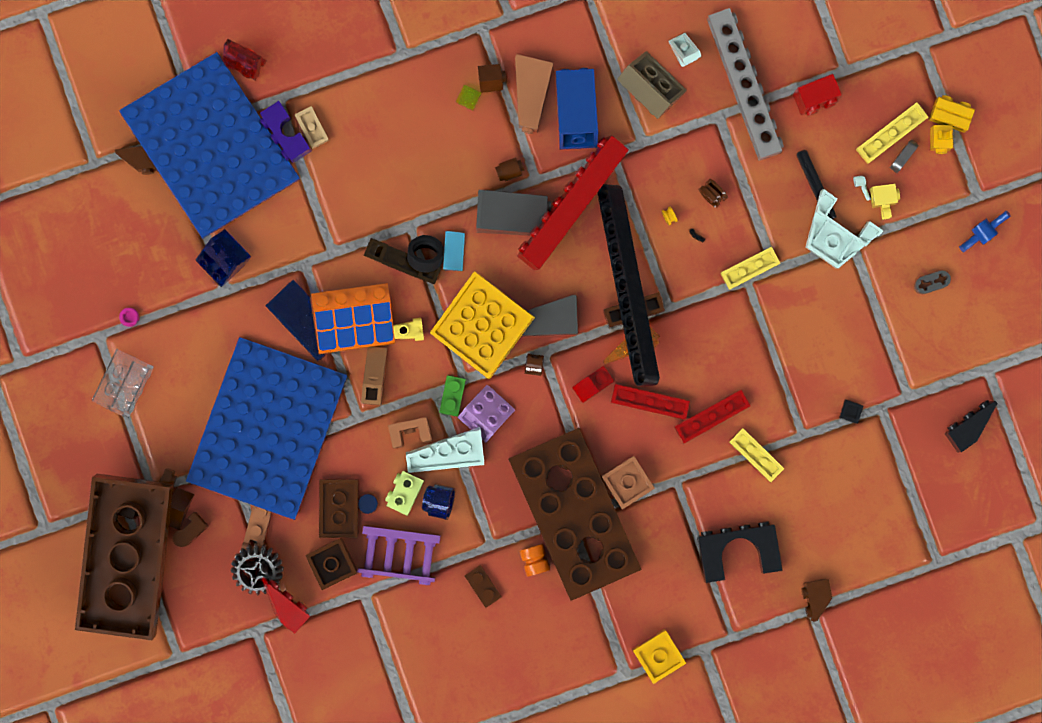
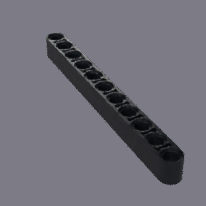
(628, 285)

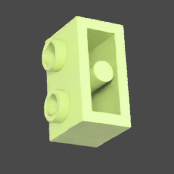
(404, 493)

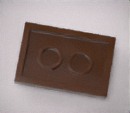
(338, 508)

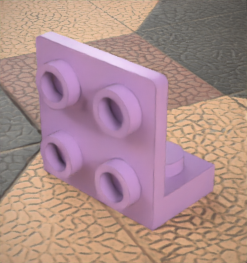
(486, 411)

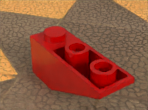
(287, 611)

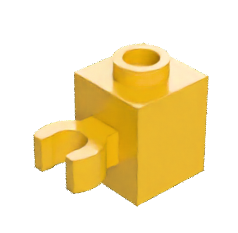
(941, 138)

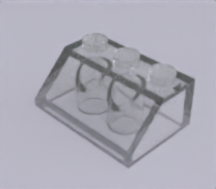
(122, 383)

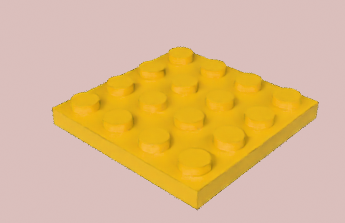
(482, 325)

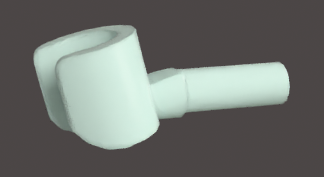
(861, 181)

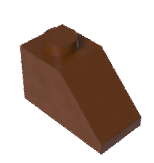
(137, 159)

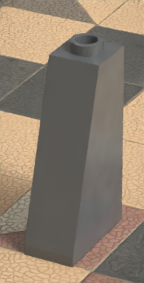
(554, 318)

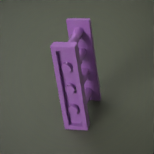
(391, 537)

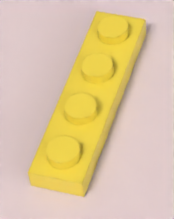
(892, 133)

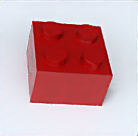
(817, 94)

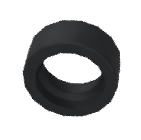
(425, 242)

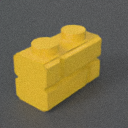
(952, 113)

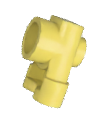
(414, 330)

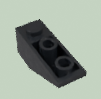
(970, 429)

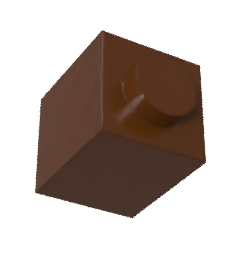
(491, 78)

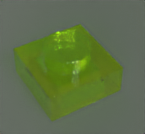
(468, 97)

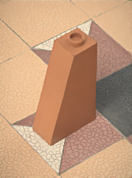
(532, 86)

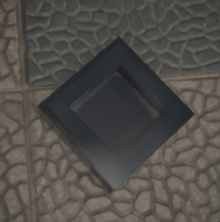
(851, 411)

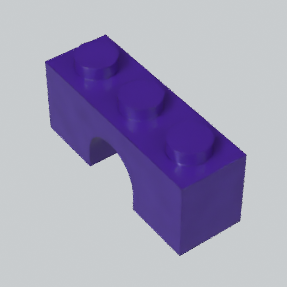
(275, 118)

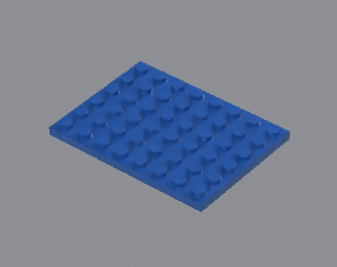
(209, 145)
(266, 428)

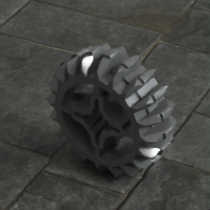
(249, 567)

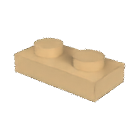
(311, 127)

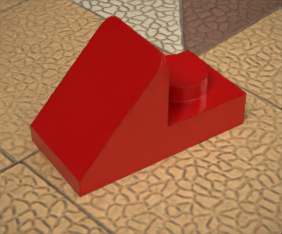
(593, 384)

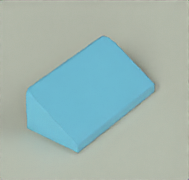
(453, 251)

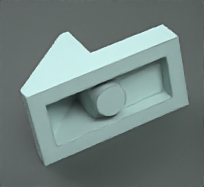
(684, 49)

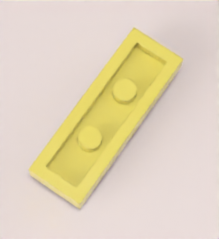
(750, 268)
(756, 455)

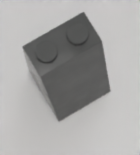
(510, 212)

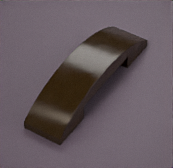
(397, 260)

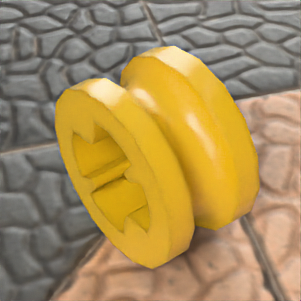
(669, 216)

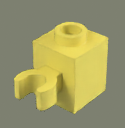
(884, 197)

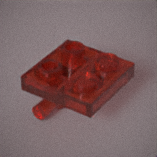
(242, 59)

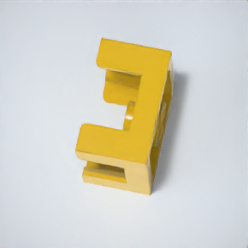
(659, 656)

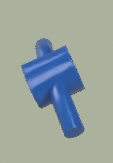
(984, 231)

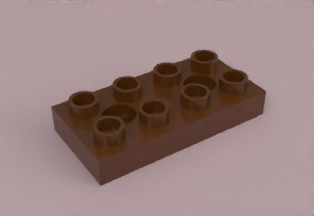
(574, 514)
(124, 556)

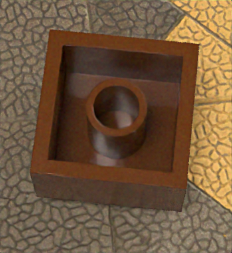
(331, 563)

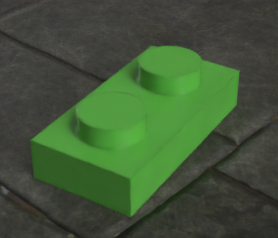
(452, 396)

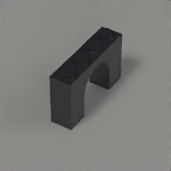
(712, 547)

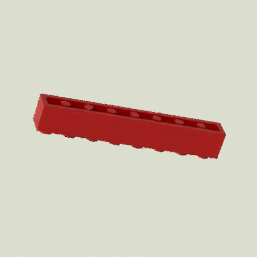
(572, 203)

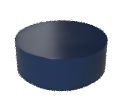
(368, 503)

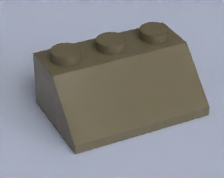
(651, 84)

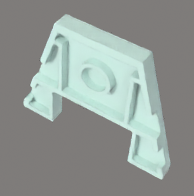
(833, 241)

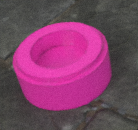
(129, 317)

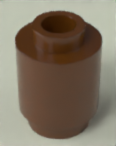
(509, 169)

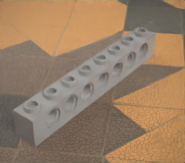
(728, 19)

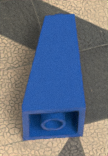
(576, 109)

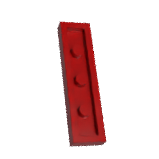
(650, 401)
(712, 416)

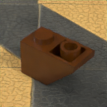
(818, 597)

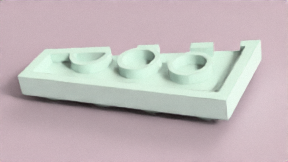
(452, 452)

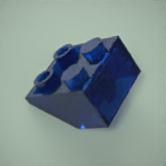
(222, 257)

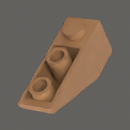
(374, 376)

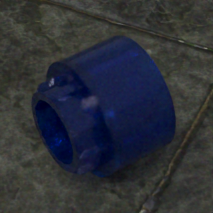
(438, 501)

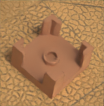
(409, 427)
(627, 482)

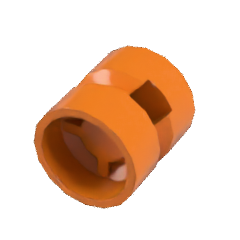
(534, 560)

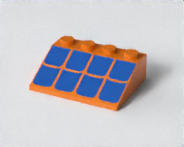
(352, 318)

